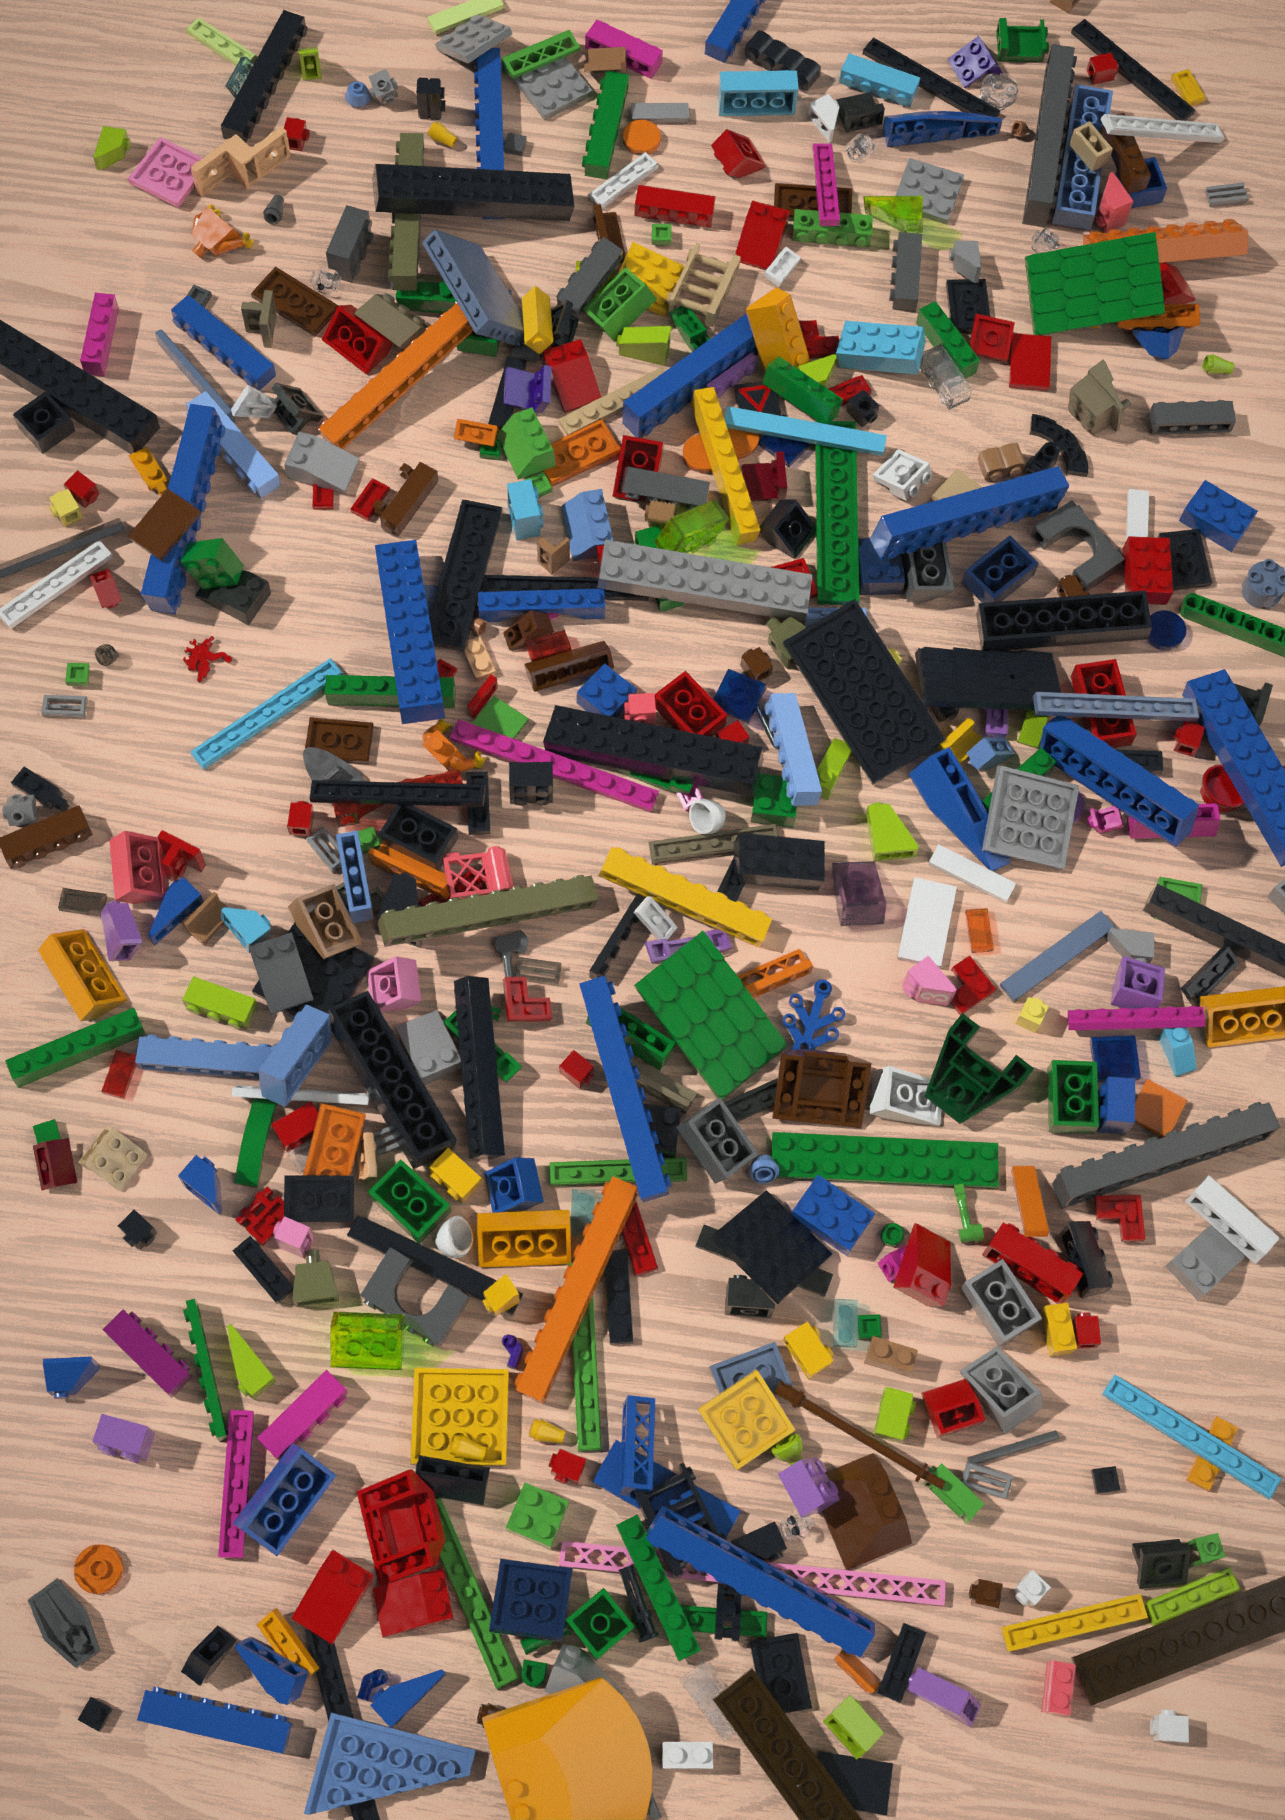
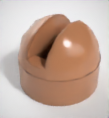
(1019, 129)
(479, 626)

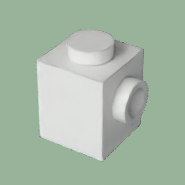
(1030, 1589)
(1170, 1727)

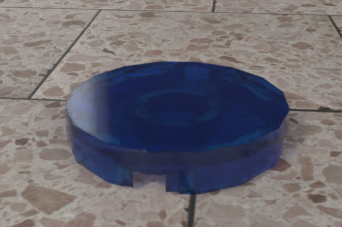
(1167, 630)

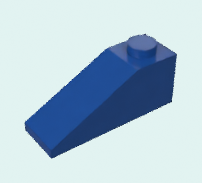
(176, 906)
(274, 1672)
(401, 1698)

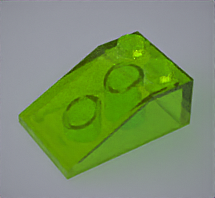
(899, 212)

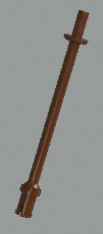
(799, 1400)

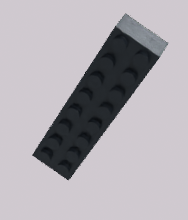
(1064, 621)
(391, 1079)

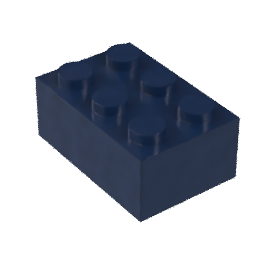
(1000, 571)

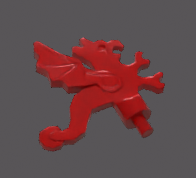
(202, 654)

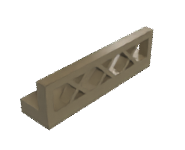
(664, 1088)

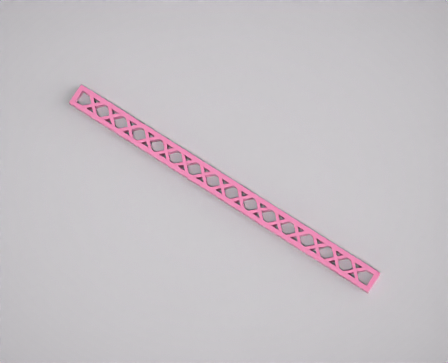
(783, 1567)

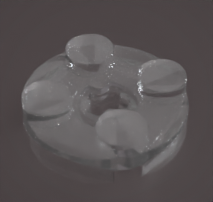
(999, 99)

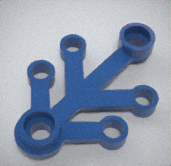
(812, 1022)

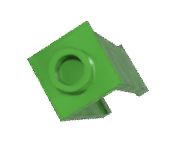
(955, 1494)
(1209, 1549)

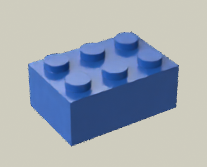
(1218, 515)
(832, 1215)

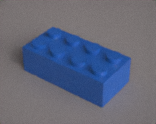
(284, 1499)

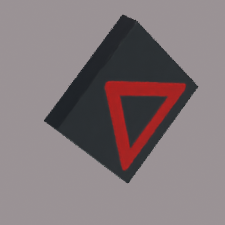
(757, 398)

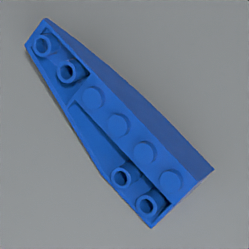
(937, 126)
(955, 803)

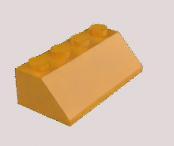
(777, 329)
(81, 974)
(1244, 1016)
(524, 1238)

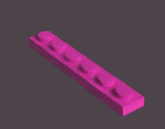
(825, 184)
(1136, 1018)
(236, 1482)

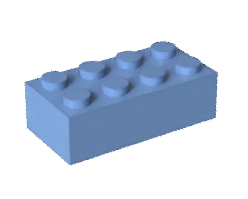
(295, 1055)

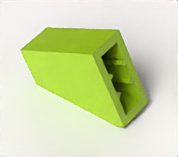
(645, 343)
(888, 834)

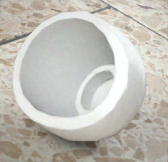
(707, 816)
(454, 1237)

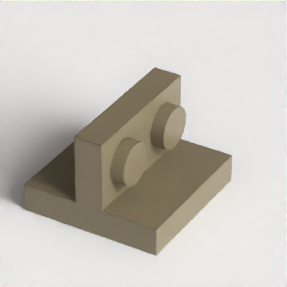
(261, 317)

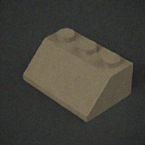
(392, 319)

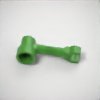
(969, 1231)

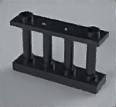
(644, 1498)

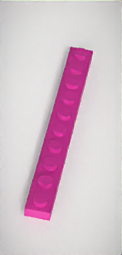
(563, 768)

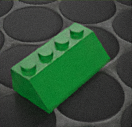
(431, 295)

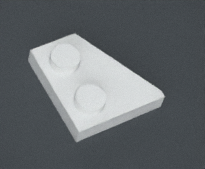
(254, 404)

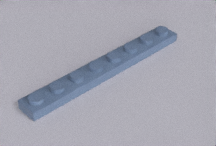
(1115, 706)

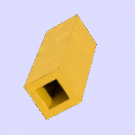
(537, 320)

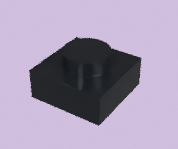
(95, 1714)

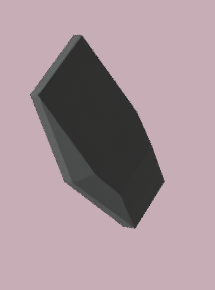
(64, 1623)

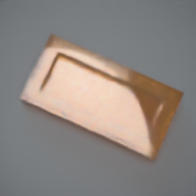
(979, 930)

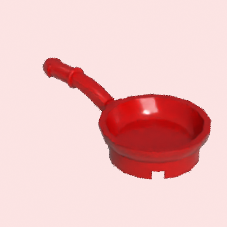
(1219, 789)

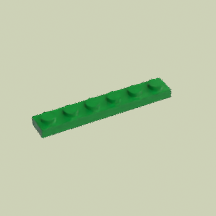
(207, 1380)
(658, 1588)

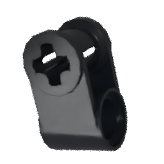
(1041, 460)

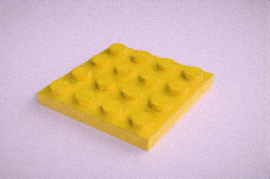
(460, 1403)

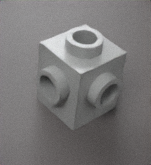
(383, 87)
(20, 810)

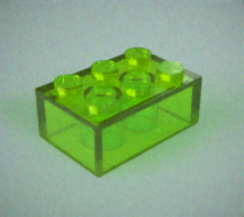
(693, 528)
(367, 1340)

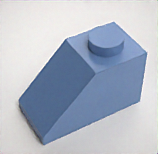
(990, 752)

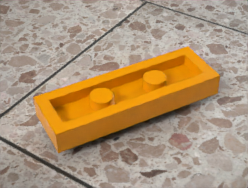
(1202, 1472)
(285, 1641)

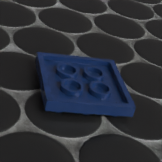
(531, 1600)

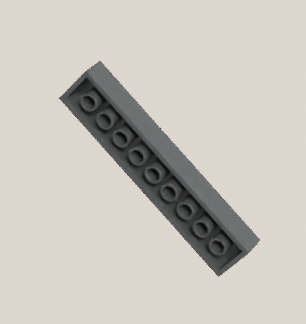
(1049, 136)
(1165, 1154)

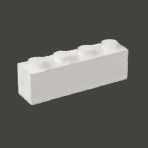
(1232, 1219)

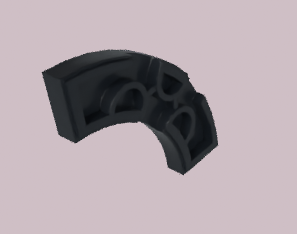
(1069, 447)

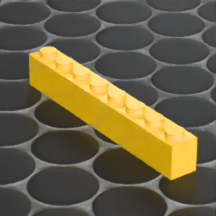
(725, 466)
(685, 897)

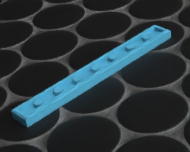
(805, 431)
(264, 715)
(1192, 1437)

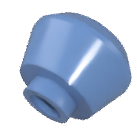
(357, 94)
(763, 1169)

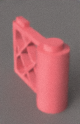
(495, 869)

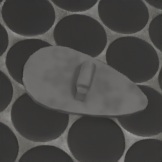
(326, 766)

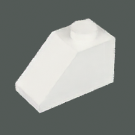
(824, 115)

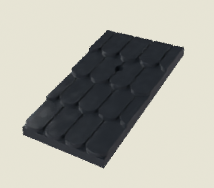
(984, 677)

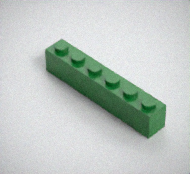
(606, 125)
(375, 691)
(75, 1047)

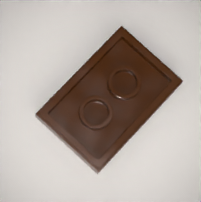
(164, 524)
(342, 738)

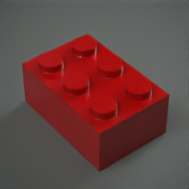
(1148, 568)
(689, 707)

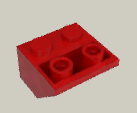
(953, 1408)

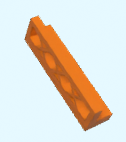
(426, 876)
(777, 979)

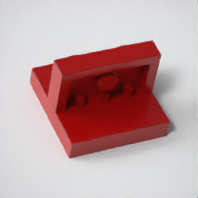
(178, 856)

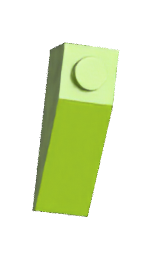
(832, 766)
(249, 1369)

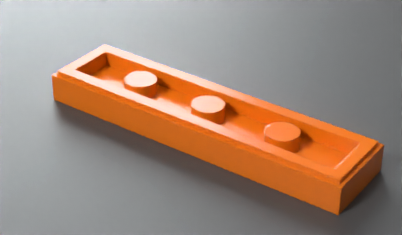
(1029, 1201)

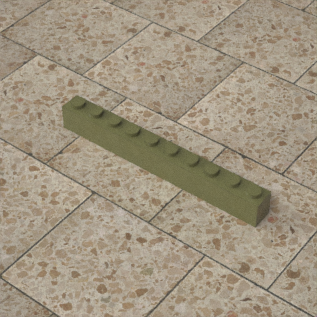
(407, 226)
(487, 910)

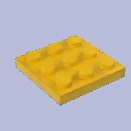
(655, 271)
(746, 1419)

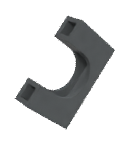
(1072, 521)
(382, 1293)

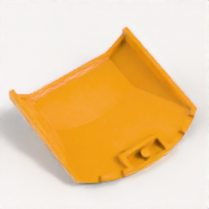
(572, 1756)

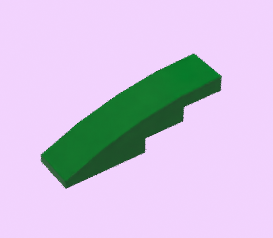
(689, 327)

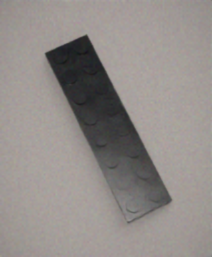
(463, 574)

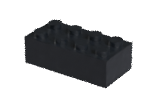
(779, 861)

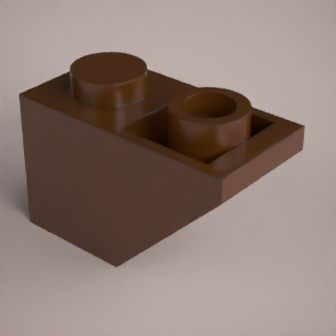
(529, 627)

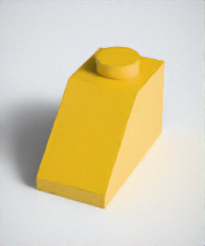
(501, 1296)

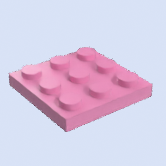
(166, 172)

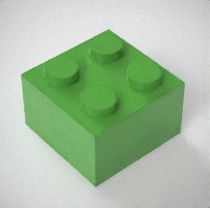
(537, 1516)

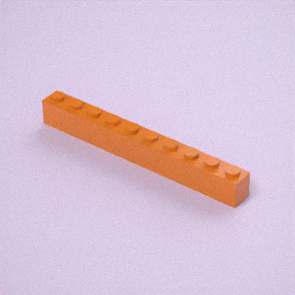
(396, 378)
(577, 1290)

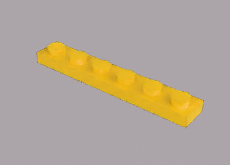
(1073, 1622)

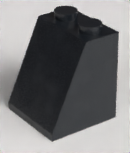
(399, 896)

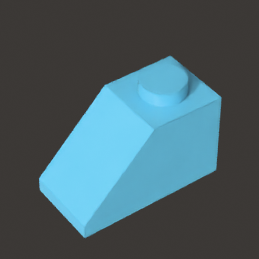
(1178, 1049)

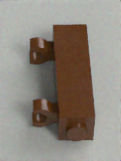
(408, 499)

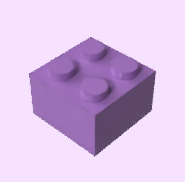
(123, 1438)
(809, 1486)

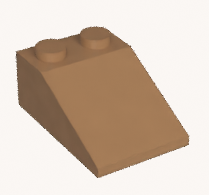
(325, 921)

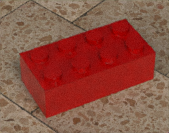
(1104, 679)
(1033, 1264)

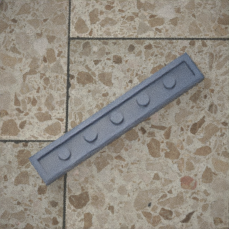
(190, 371)
(1056, 956)

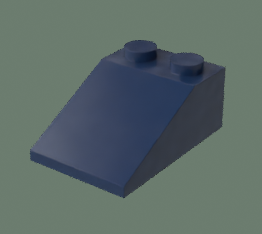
(878, 575)

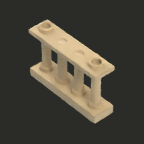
(717, 296)

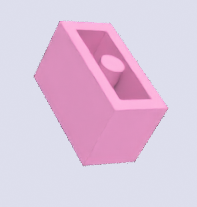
(293, 1236)

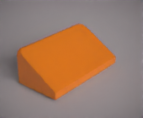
(857, 1671)

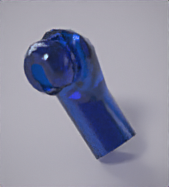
(370, 1681)

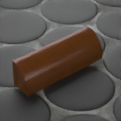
(568, 665)

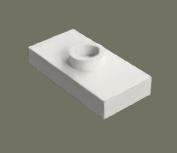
(782, 266)

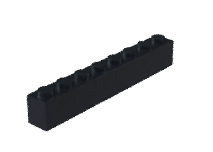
(264, 76)
(1216, 929)
(479, 1068)

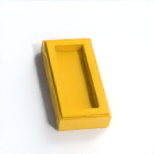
(1188, 87)

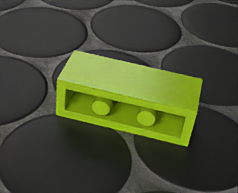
(219, 1003)

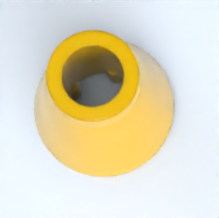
(441, 134)
(545, 1432)
(466, 1448)

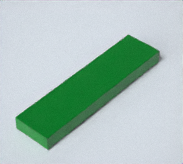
(703, 1621)

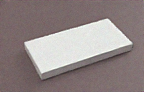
(927, 921)

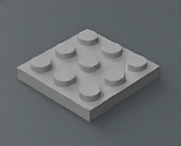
(473, 38)
(553, 87)
(936, 186)

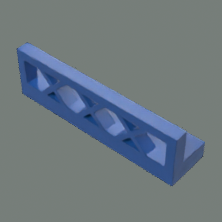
(628, 1445)

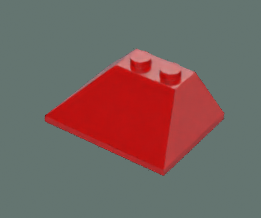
(401, 1526)

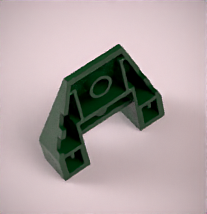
(967, 1083)

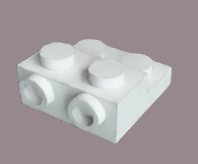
(903, 474)

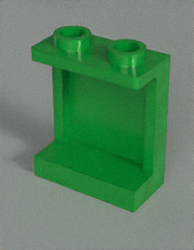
(1021, 42)

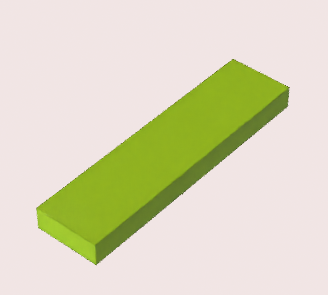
(1191, 1596)

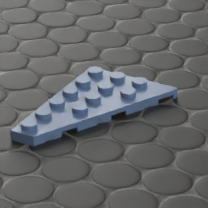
(375, 1761)

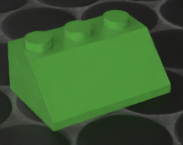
(620, 303)
(526, 444)

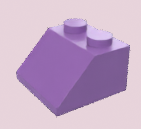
(1138, 985)

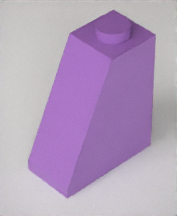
(120, 931)
(944, 1696)

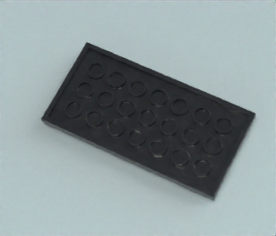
(863, 691)

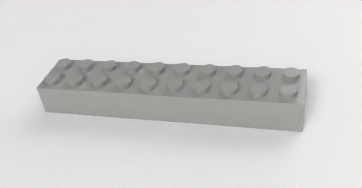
(704, 581)

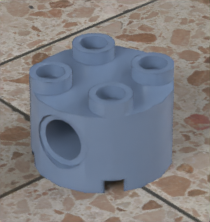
(1264, 584)

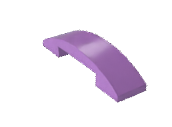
(662, 949)

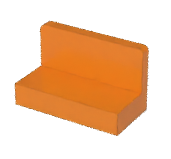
(475, 432)

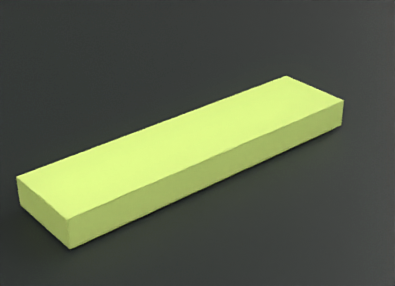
(462, 13)
(219, 42)

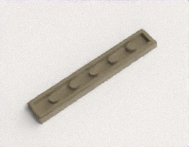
(702, 844)

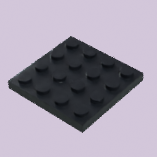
(329, 979)
(771, 1246)

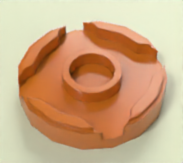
(641, 137)
(98, 1569)

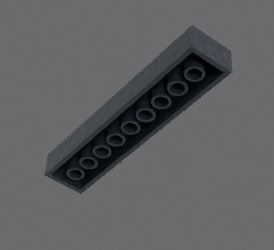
(472, 192)
(75, 391)
(654, 750)

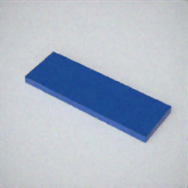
(608, 1478)

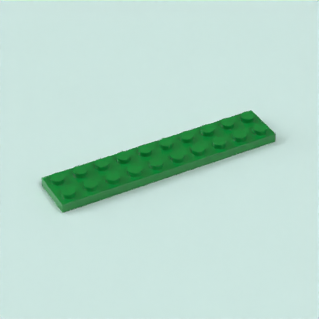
(836, 523)
(886, 1160)

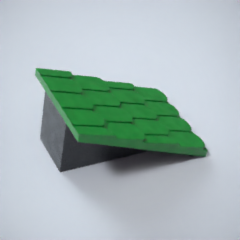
(1094, 284)
(711, 1015)

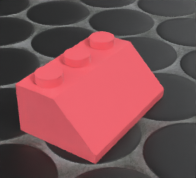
(137, 868)

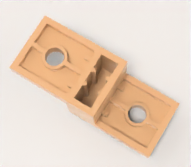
(240, 161)

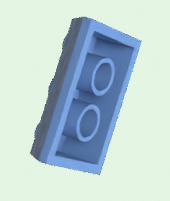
(586, 523)

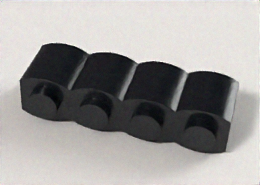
(779, 57)

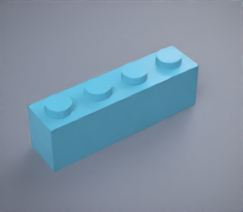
(879, 80)

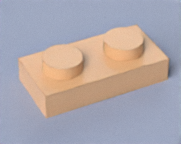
(478, 659)
(365, 1157)

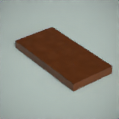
(805, 198)
(296, 301)

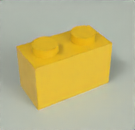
(455, 1176)
(1058, 1329)
(808, 1350)

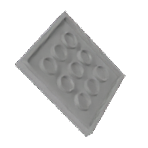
(1030, 817)

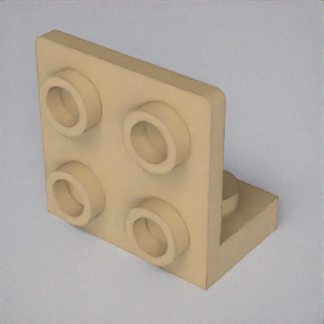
(113, 1157)

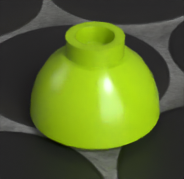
(789, 1449)

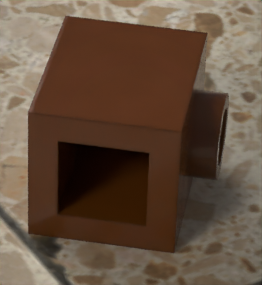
(756, 664)
(985, 1594)

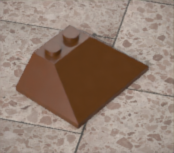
(821, 1088)
(868, 1515)

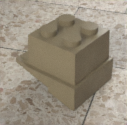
(1096, 401)

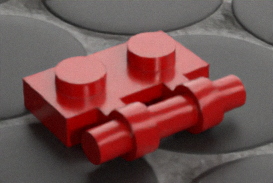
(264, 1224)

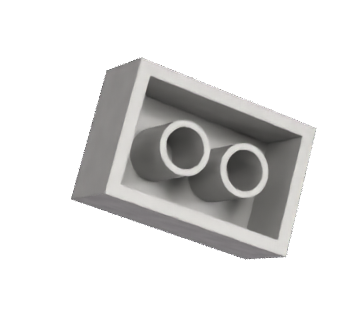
(1001, 1303)

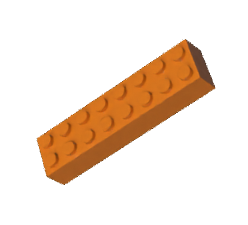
(1188, 241)

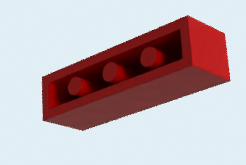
(674, 206)

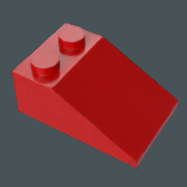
(762, 235)
(572, 375)
(638, 454)
(925, 1267)
(332, 1597)
(413, 1603)

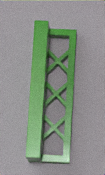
(548, 50)

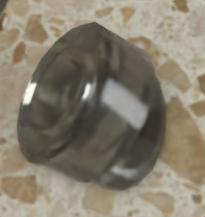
(106, 654)

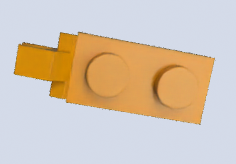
(149, 470)

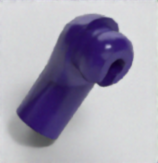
(515, 1350)

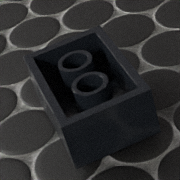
(418, 835)

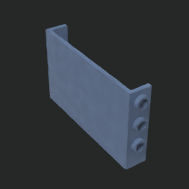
(476, 287)

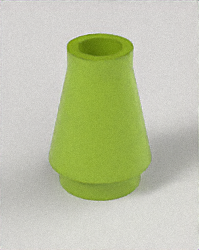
(1216, 365)

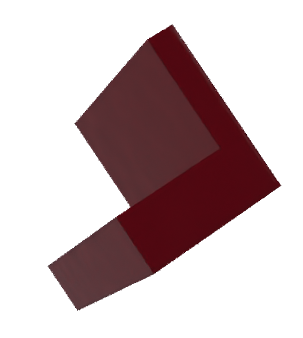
(54, 1164)

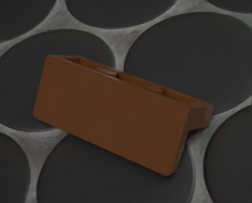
(608, 227)

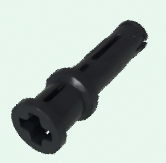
(641, 1617)

